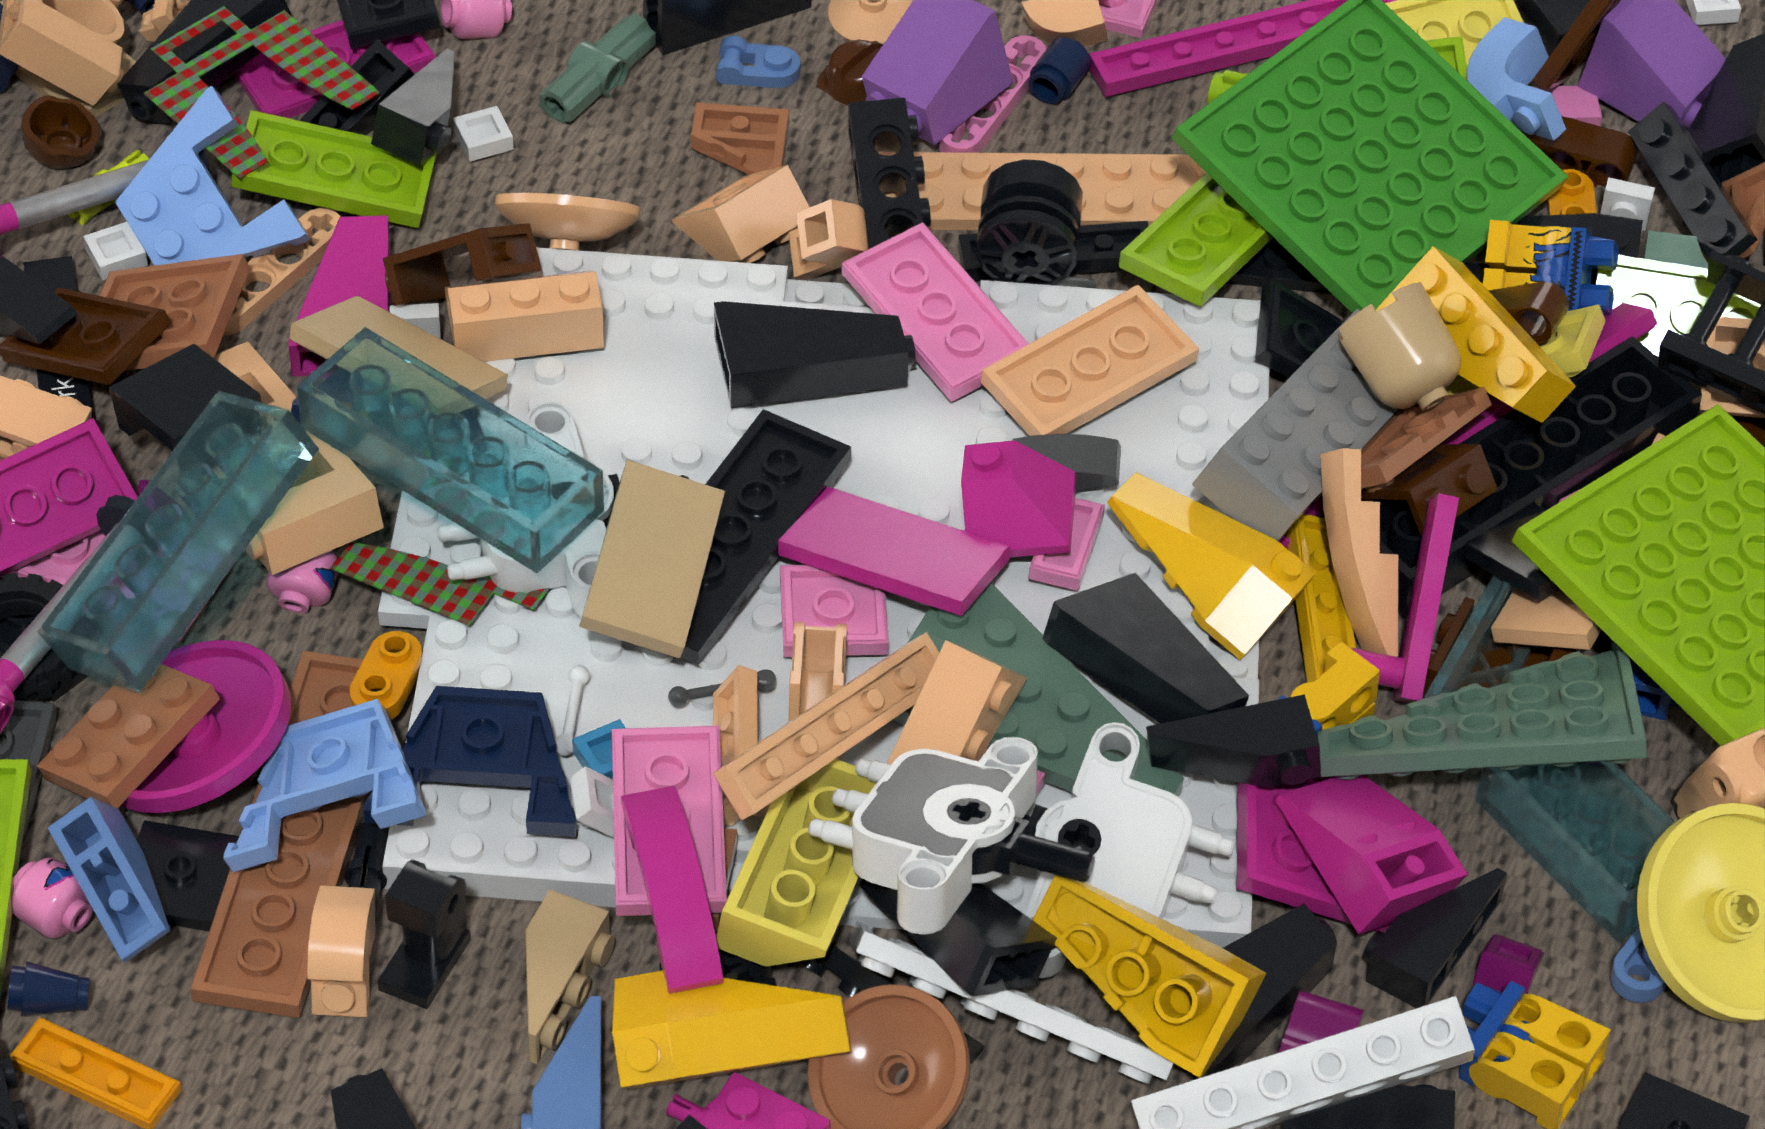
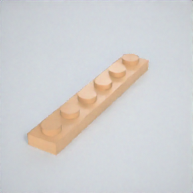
(827, 728)

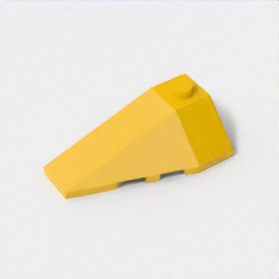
(1222, 566)
(718, 1028)

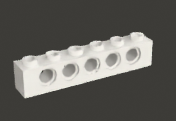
(1315, 1073)

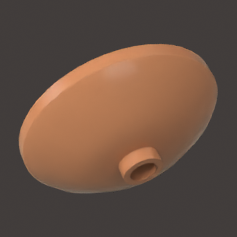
(888, 1032)

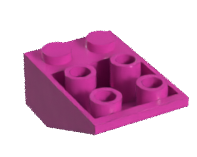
(1370, 849)

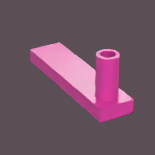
(1409, 671)

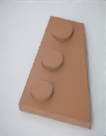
(1415, 433)

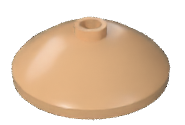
(567, 218)

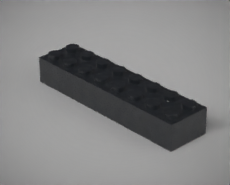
(1598, 426)

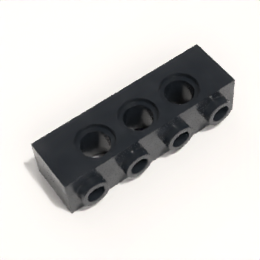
(879, 127)

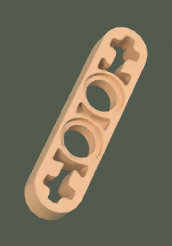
(280, 275)

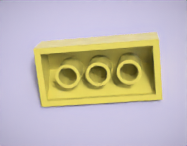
(793, 882)

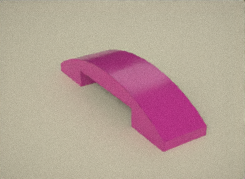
(673, 889)

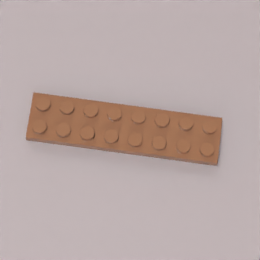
(265, 912)

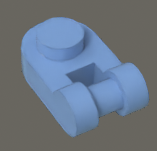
(773, 64)

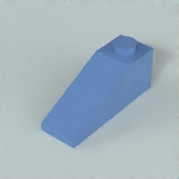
(112, 875)
(572, 1082)

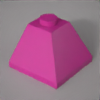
(1018, 498)

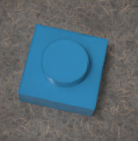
(595, 748)

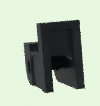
(433, 932)

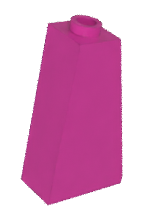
(348, 269)

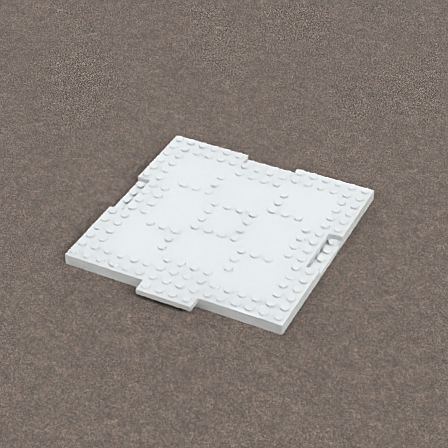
(665, 404)

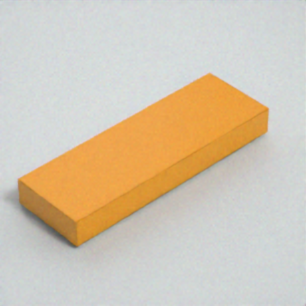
(95, 1074)

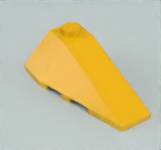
(1163, 979)

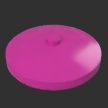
(230, 738)

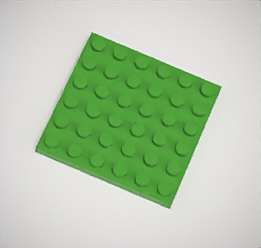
(1367, 153)

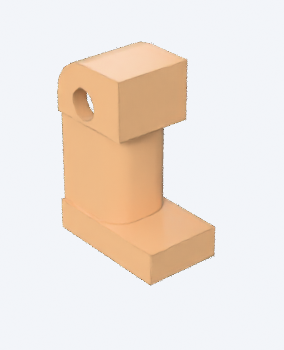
(816, 665)

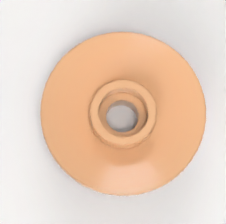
(866, 18)

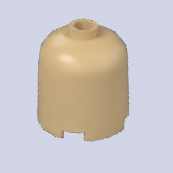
(1403, 350)

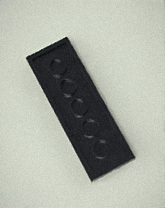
(767, 486)

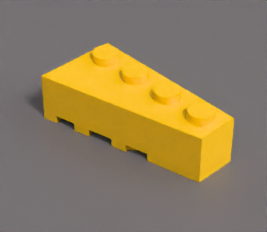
(1490, 341)

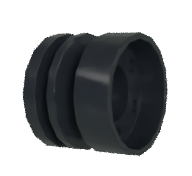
(1029, 223)

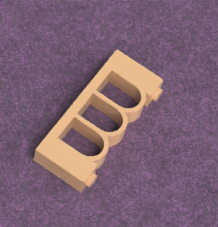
(66, 43)
(325, 504)

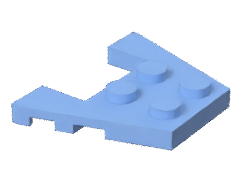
(181, 209)
(324, 763)

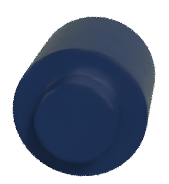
(1059, 70)

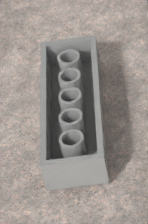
(1273, 462)

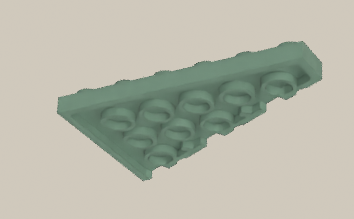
(1056, 704)
(1543, 715)

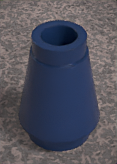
(46, 990)

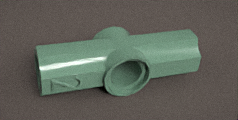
(597, 68)

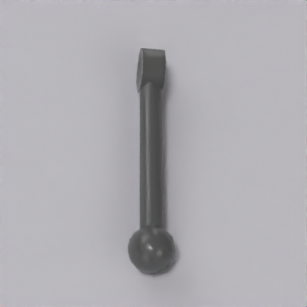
(679, 696)

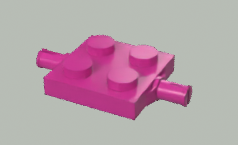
(747, 1106)

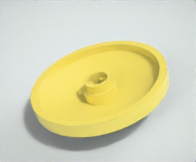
(1707, 910)

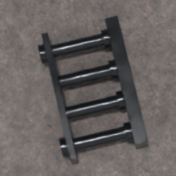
(1721, 373)

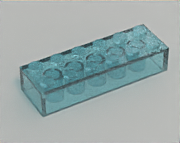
(451, 449)
(178, 541)

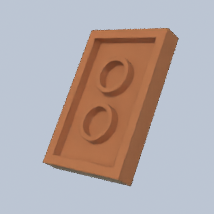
(127, 736)

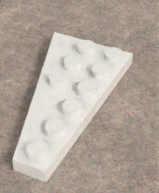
(1033, 1017)

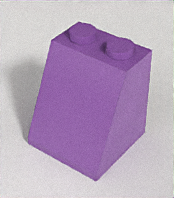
(1651, 56)
(944, 63)

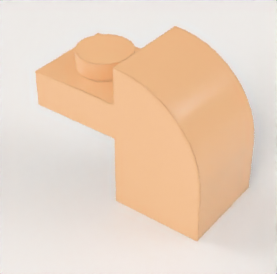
(1066, 18)
(827, 237)
(340, 950)

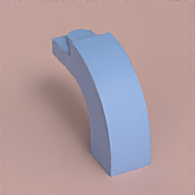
(1502, 70)

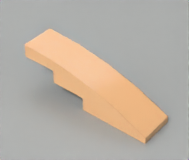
(1363, 574)

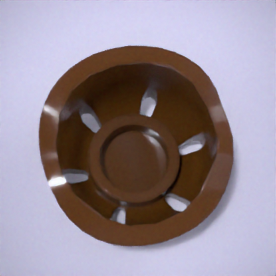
(60, 145)

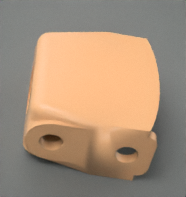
(1737, 765)

